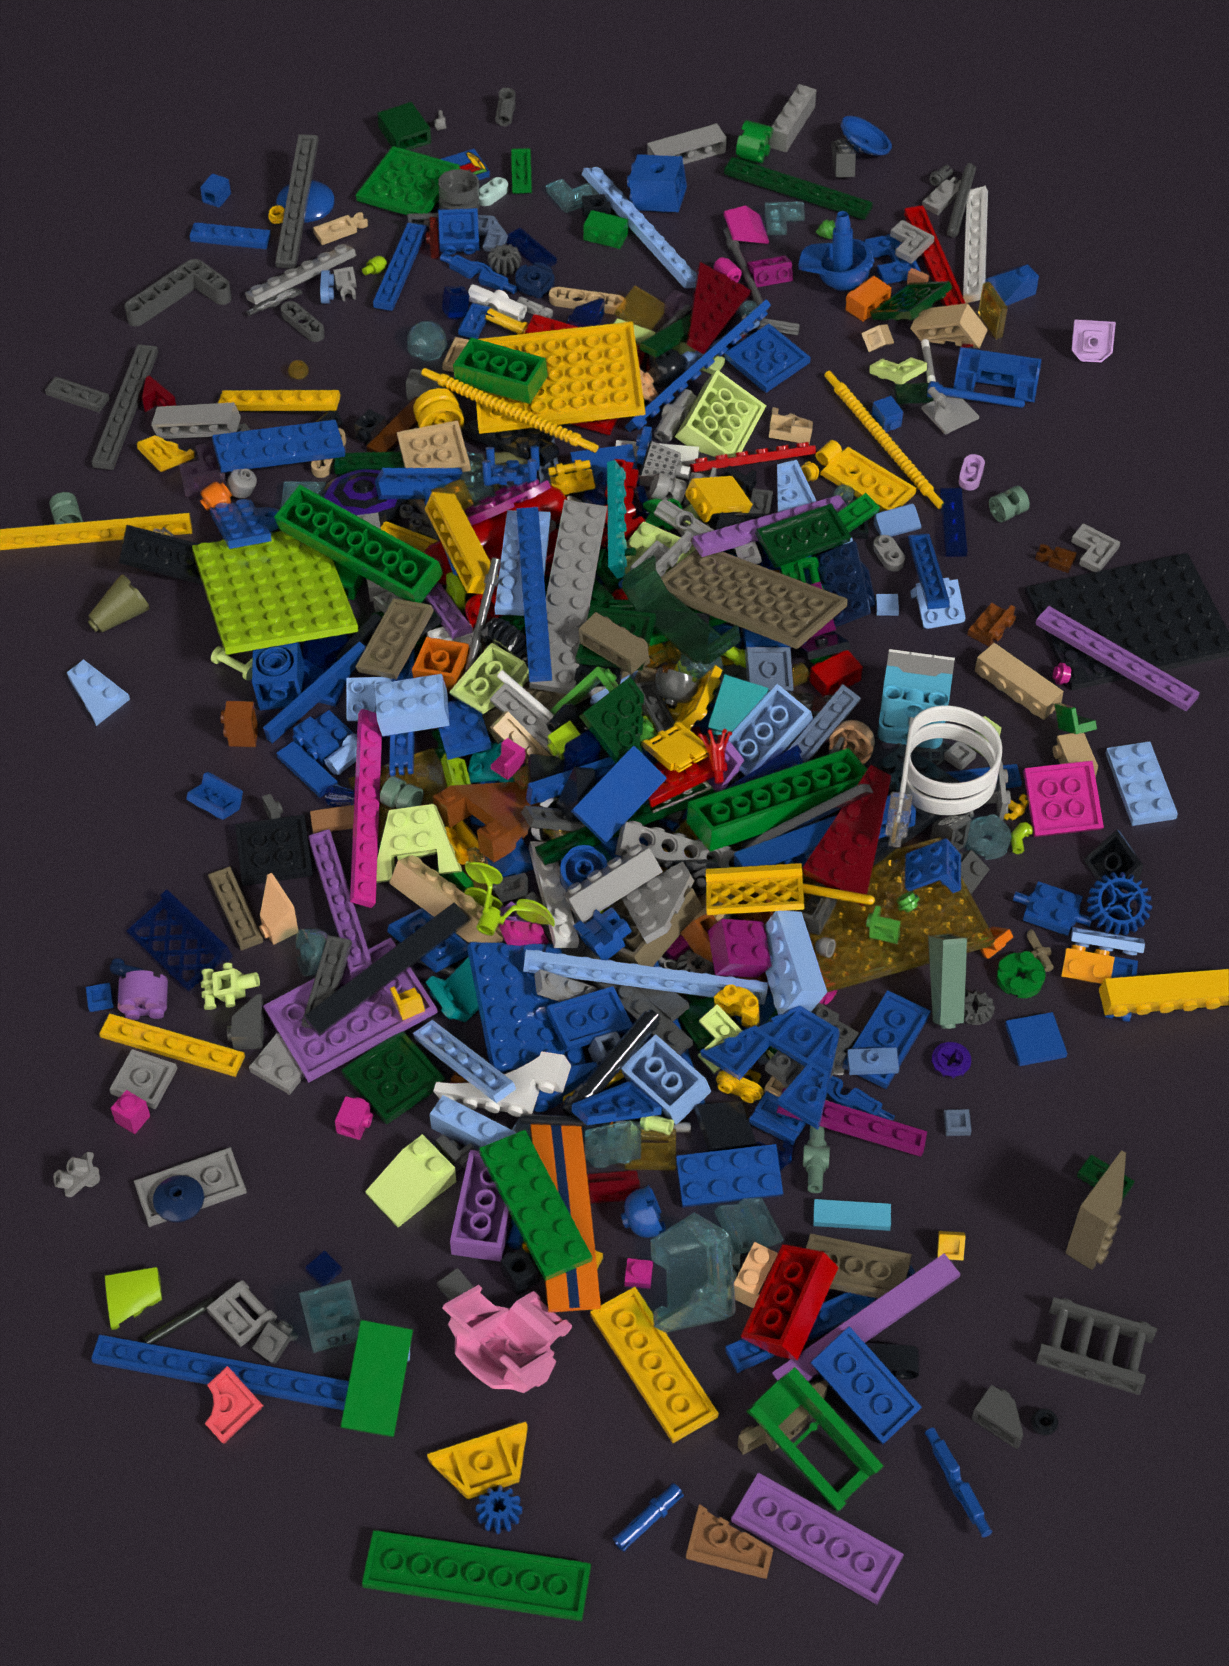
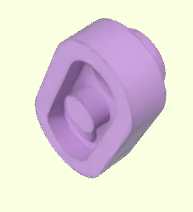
(971, 472)

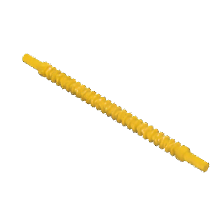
(533, 420)
(884, 439)

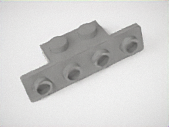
(666, 556)

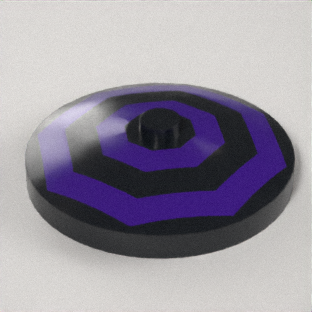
(358, 494)

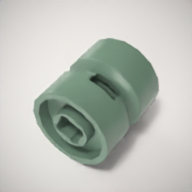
(65, 508)
(399, 794)

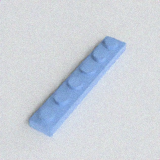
(464, 1061)

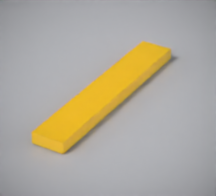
(172, 1045)

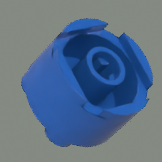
(580, 858)

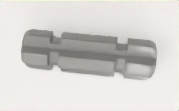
(535, 308)

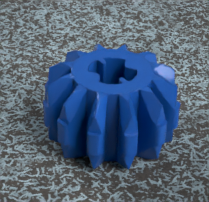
(499, 1519)

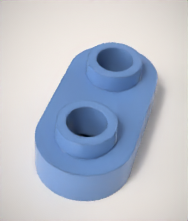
(326, 291)

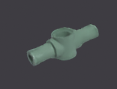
(816, 1159)

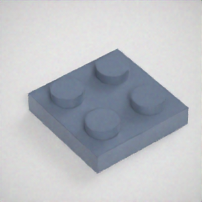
(769, 667)

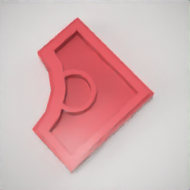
(232, 1405)

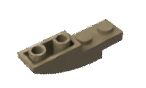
(756, 1436)

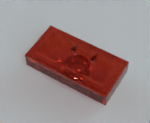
(432, 237)

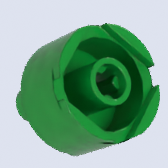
(754, 142)

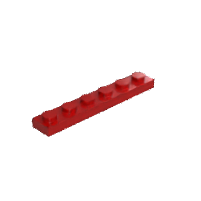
(761, 455)

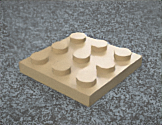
(434, 447)

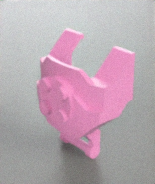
(505, 1344)

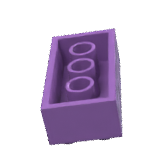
(481, 1215)

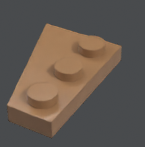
(723, 1546)

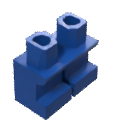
(603, 933)

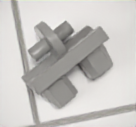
(78, 1174)

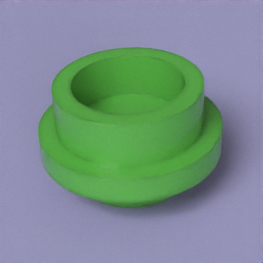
(907, 901)

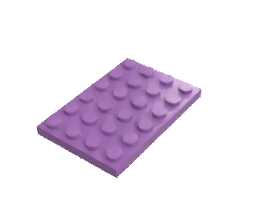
(355, 1033)

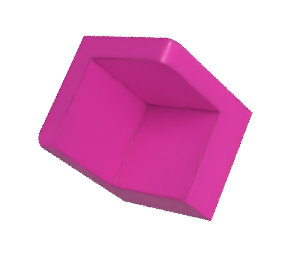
(510, 760)

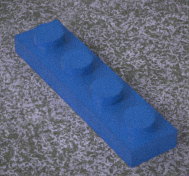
(230, 235)

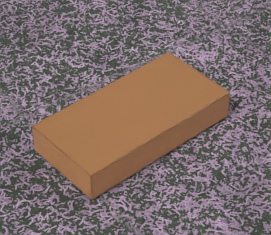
(332, 818)

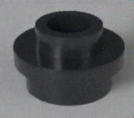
(1047, 1415)

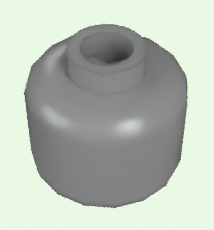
(241, 483)

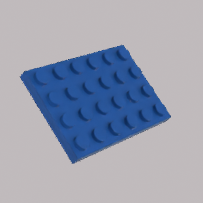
(510, 1008)

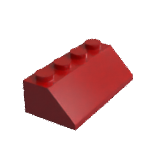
(790, 1301)

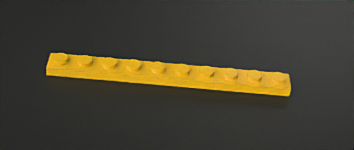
(89, 531)

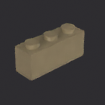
(613, 643)

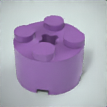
(142, 995)

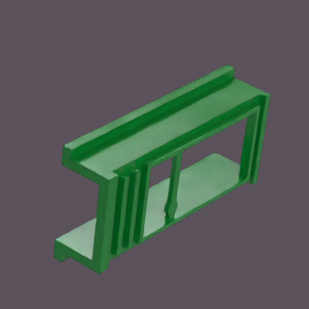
(781, 1402)

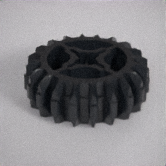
(506, 637)

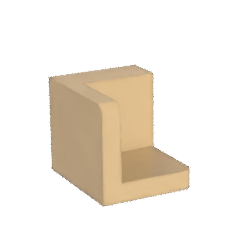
(877, 337)

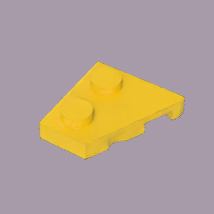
(163, 453)

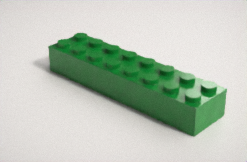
(358, 545)
(772, 799)

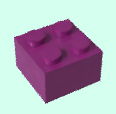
(739, 948)

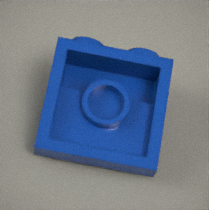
(458, 231)
(321, 736)

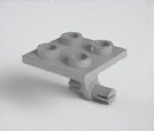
(948, 412)
(1000, 795)

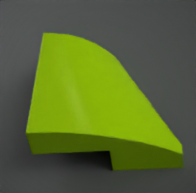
(131, 1293)

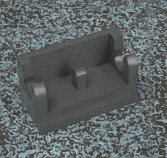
(818, 911)

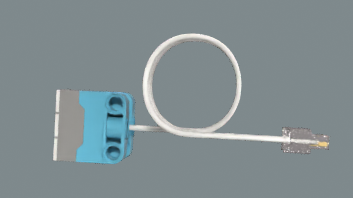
(915, 715)

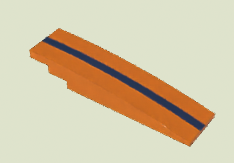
(564, 1159)

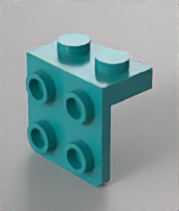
(480, 765)
(456, 993)

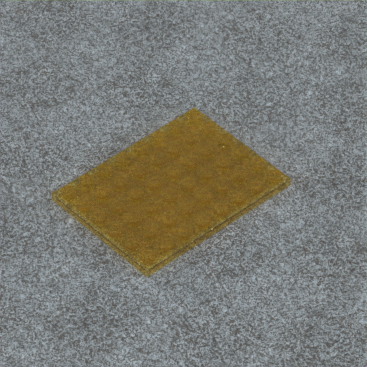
(937, 913)

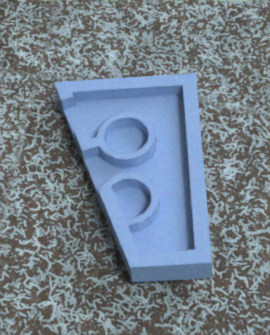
(96, 691)

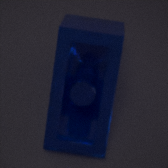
(588, 314)

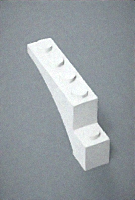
(544, 1073)

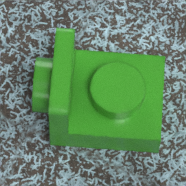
(883, 928)

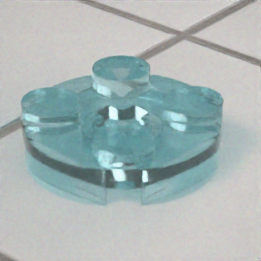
(991, 826)

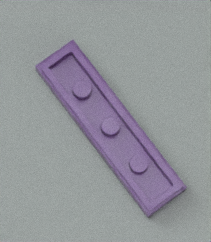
(450, 616)

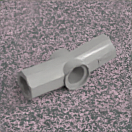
(674, 415)

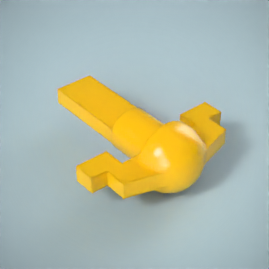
(1018, 809)

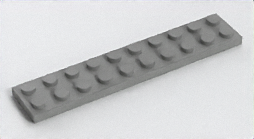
(571, 588)

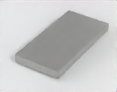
(215, 1173)

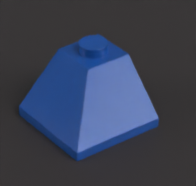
(1015, 283)

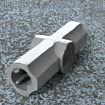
(675, 516)

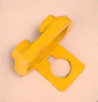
(744, 1088)

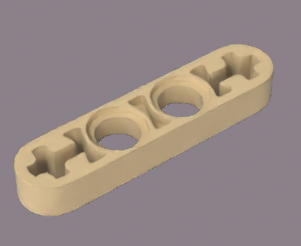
(586, 296)

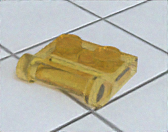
(656, 1155)

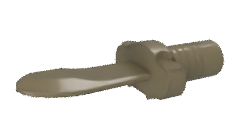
(1040, 952)

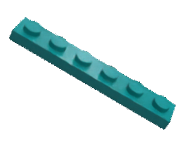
(616, 523)

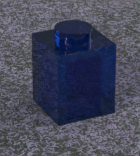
(455, 302)

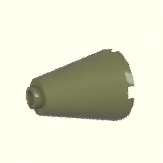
(117, 606)

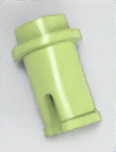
(657, 1124)

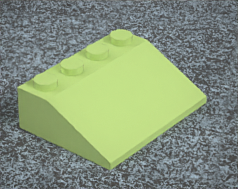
(720, 417)

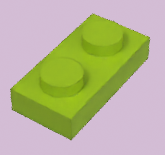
(455, 771)

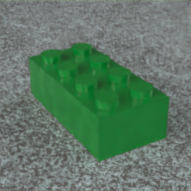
(500, 370)

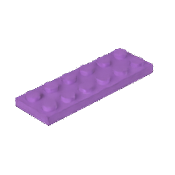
(817, 1538)

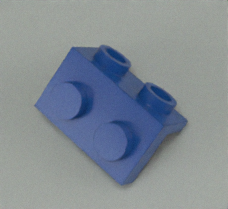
(216, 796)

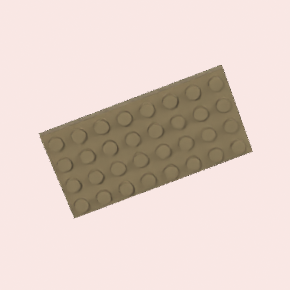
(753, 597)

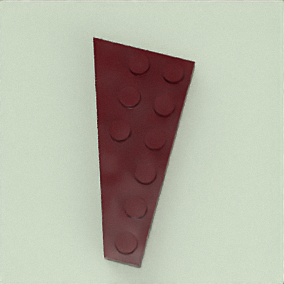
(713, 306)
(849, 846)

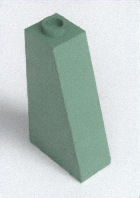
(948, 977)

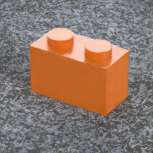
(867, 297)

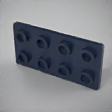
(848, 577)

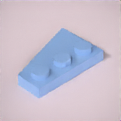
(792, 486)

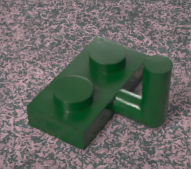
(605, 573)

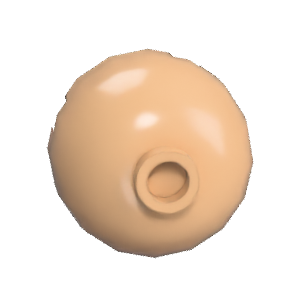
(856, 737)

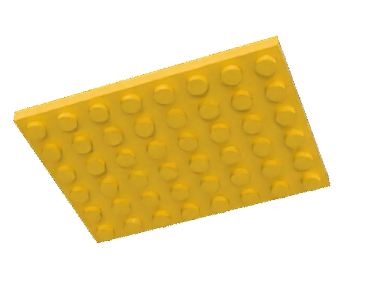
(588, 379)

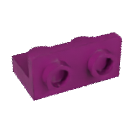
(771, 271)

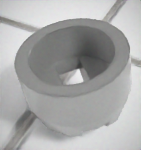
(825, 946)

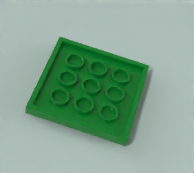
(405, 182)

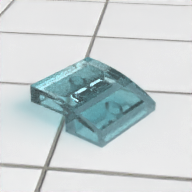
(748, 1224)

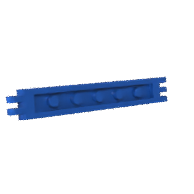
(403, 744)

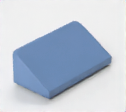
(897, 521)

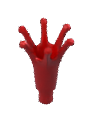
(716, 753)

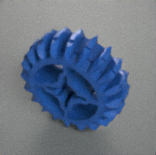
(1123, 912)

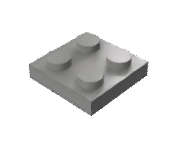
(144, 1077)

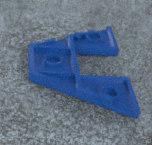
(800, 1037)

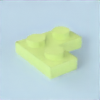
(900, 372)
(720, 1028)

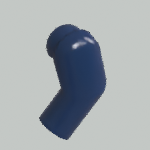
(119, 968)

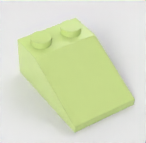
(481, 678)
(412, 1181)

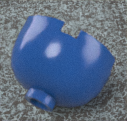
(643, 1213)

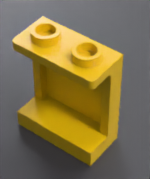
(716, 495)

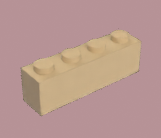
(1018, 681)

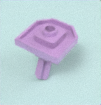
(1093, 340)

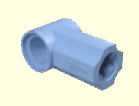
(344, 756)

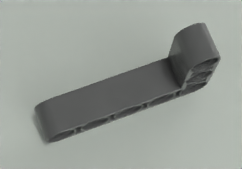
(174, 286)

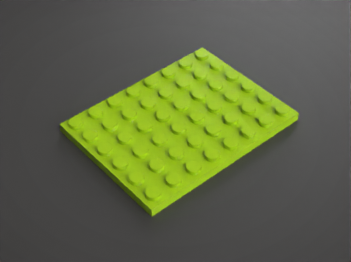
(272, 593)

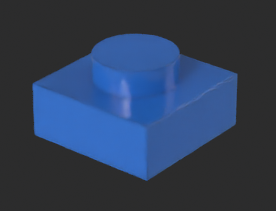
(99, 997)

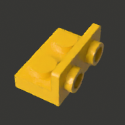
(461, 839)

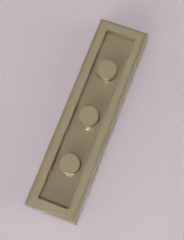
(235, 908)

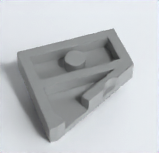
(277, 1066)

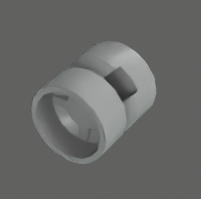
(664, 487)

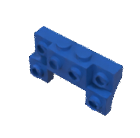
(999, 370)

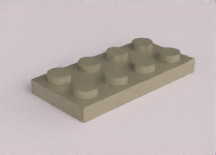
(394, 638)
(863, 1267)

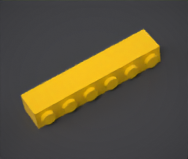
(459, 540)
(1165, 992)

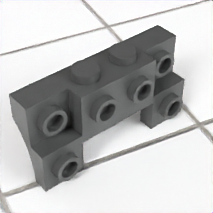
(787, 1069)

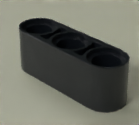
(898, 1359)

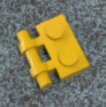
(572, 482)

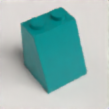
(734, 703)

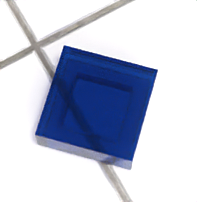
(323, 1268)

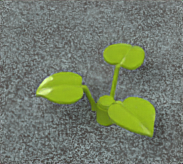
(490, 917)

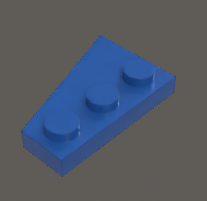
(616, 1104)

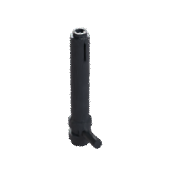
(614, 1060)

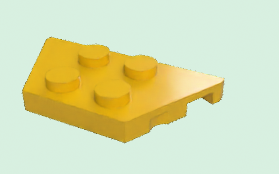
(483, 1461)

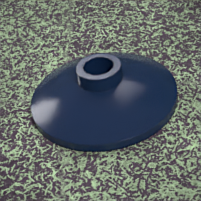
(181, 1207)

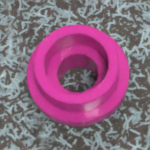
(1062, 674)

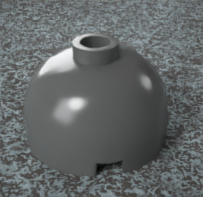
(675, 686)

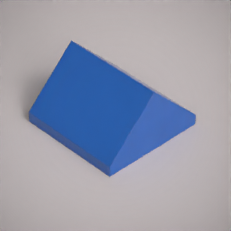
(514, 863)

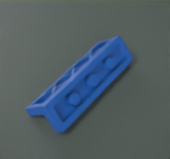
(410, 482)

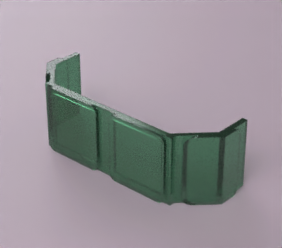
(673, 618)

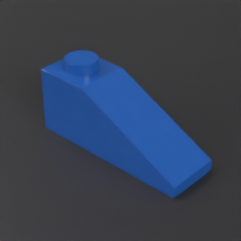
(576, 1075)

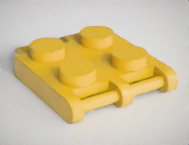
(677, 749)

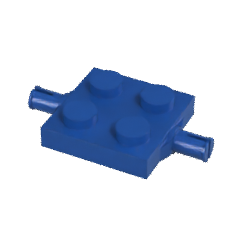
(1052, 908)

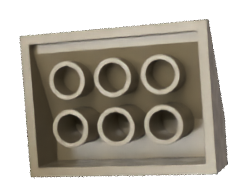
(648, 954)
(1098, 1217)

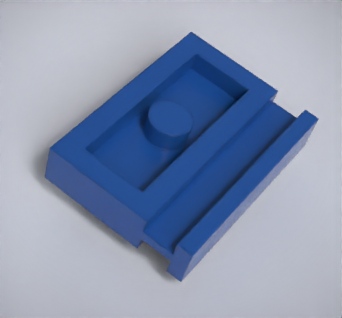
(767, 1119)

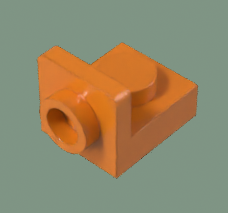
(1001, 936)

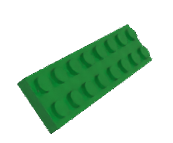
(477, 1575)

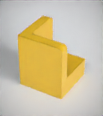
(407, 1003)

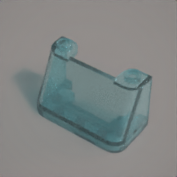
(697, 1274)

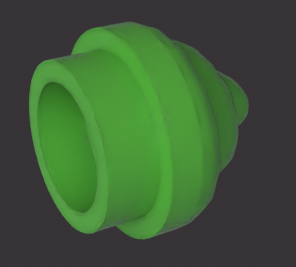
(826, 229)

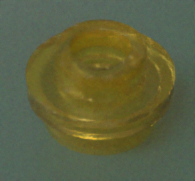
(298, 369)

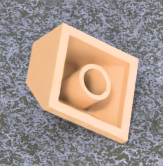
(277, 913)

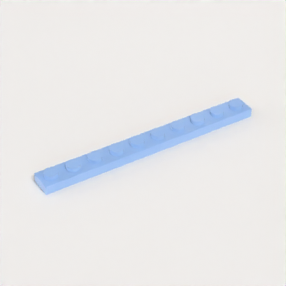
(641, 227)
(637, 975)

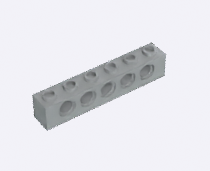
(678, 842)

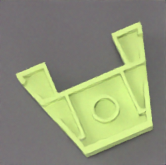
(413, 832)

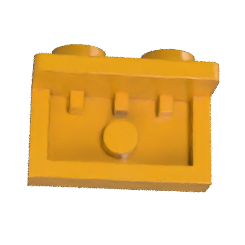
(1087, 965)

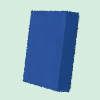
(1036, 1039)

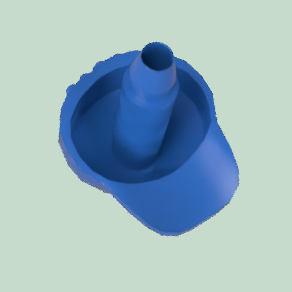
(841, 263)

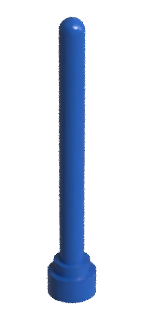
(976, 396)

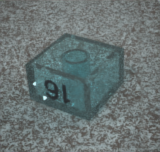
(331, 1315)

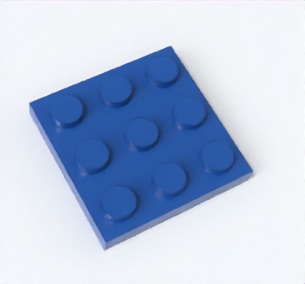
(767, 358)

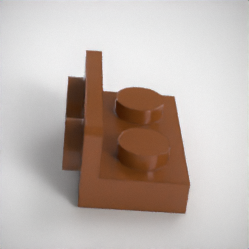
(991, 624)

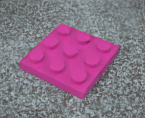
(1063, 799)

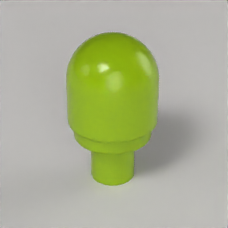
(375, 265)

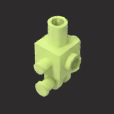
(226, 985)

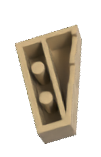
(950, 324)

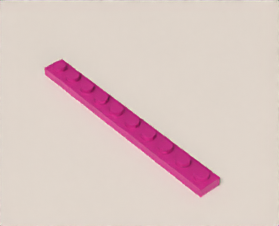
(366, 810)

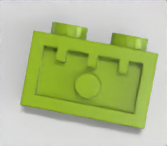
(456, 591)

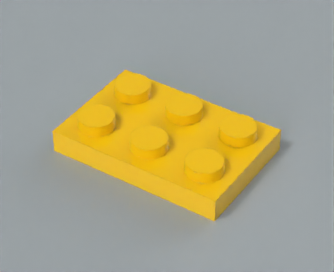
(696, 708)

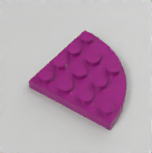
(504, 500)

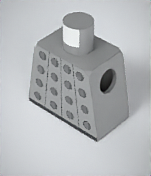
(663, 460)

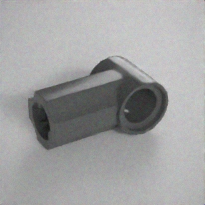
(505, 107)

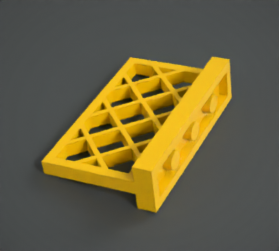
(745, 881)

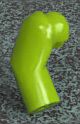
(1021, 831)

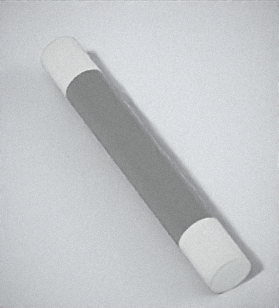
(928, 359)

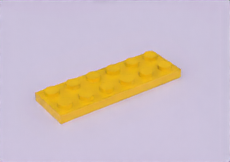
(654, 1365)

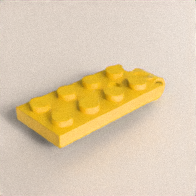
(870, 478)

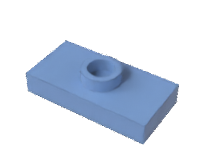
(872, 1061)

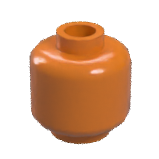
(215, 494)

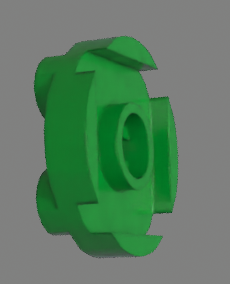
(1025, 963)

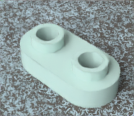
(492, 191)

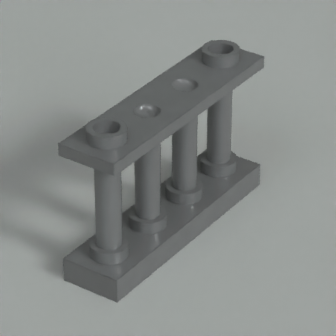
(1079, 1364)

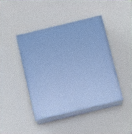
(887, 605)

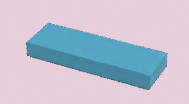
(852, 1215)

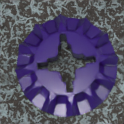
(946, 1051)

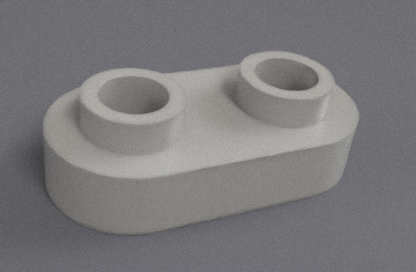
(885, 549)

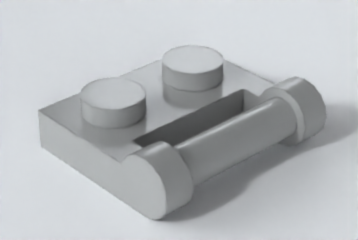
(235, 1319)

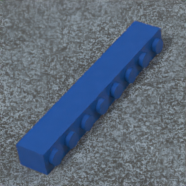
(798, 844)

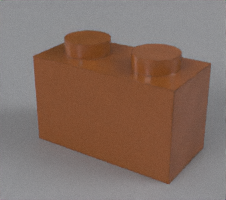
(240, 723)

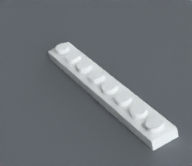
(975, 244)

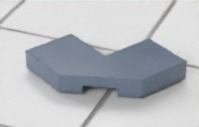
(495, 233)

